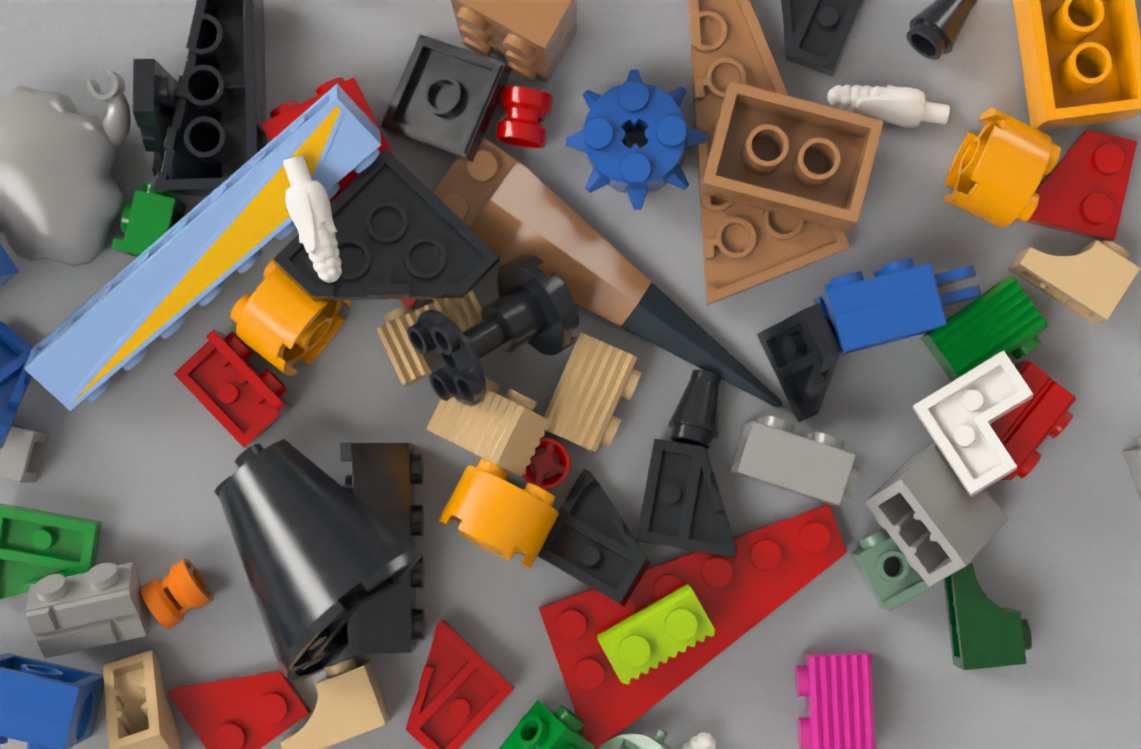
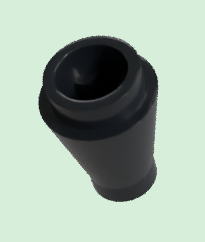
(938, 27)
(697, 411)

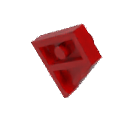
(1087, 187)
(454, 692)
(241, 710)

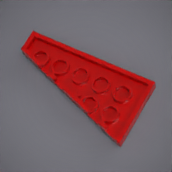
(733, 592)

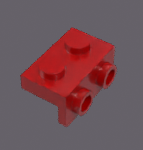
(233, 388)

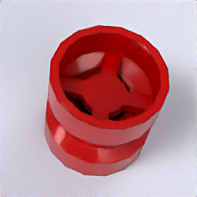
(524, 113)
(551, 459)

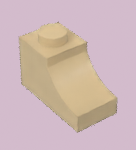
(1085, 282)
(138, 705)
(345, 707)

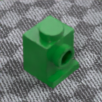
(147, 219)

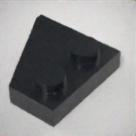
(595, 542)

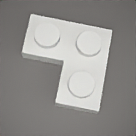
(961, 417)

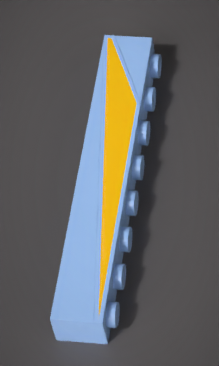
(200, 252)

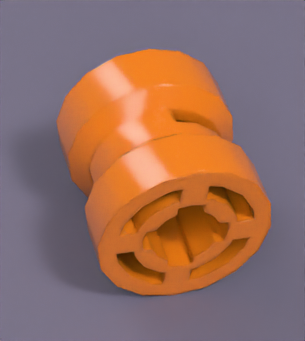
(176, 593)

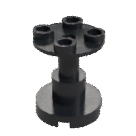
(527, 311)

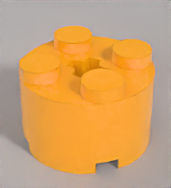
(1000, 169)
(285, 321)
(500, 514)

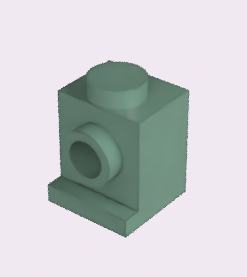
(887, 590)

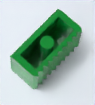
(986, 326)

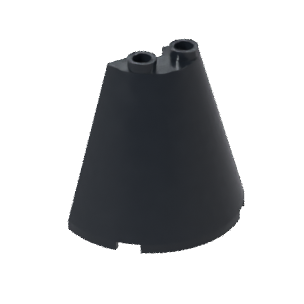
(307, 552)

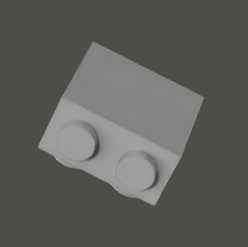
(800, 465)
(934, 515)

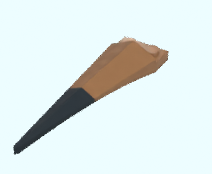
(524, 216)

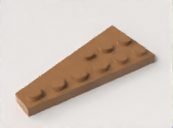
(741, 241)

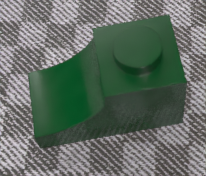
(979, 629)

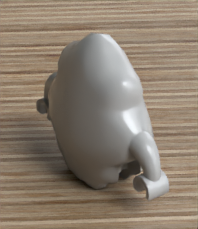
(59, 171)

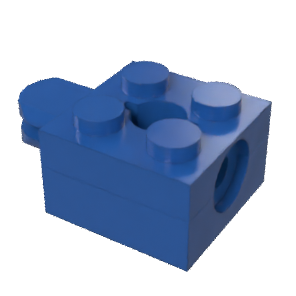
(892, 305)
(47, 702)

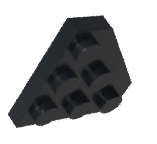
(393, 242)

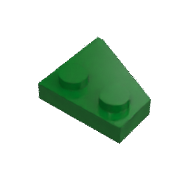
(43, 544)

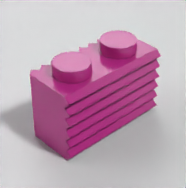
(837, 700)

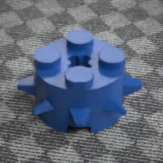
(635, 108)

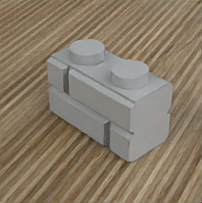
(87, 609)

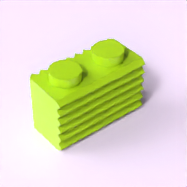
(655, 634)

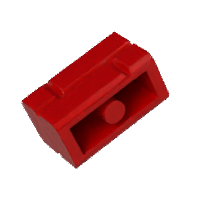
(1030, 423)

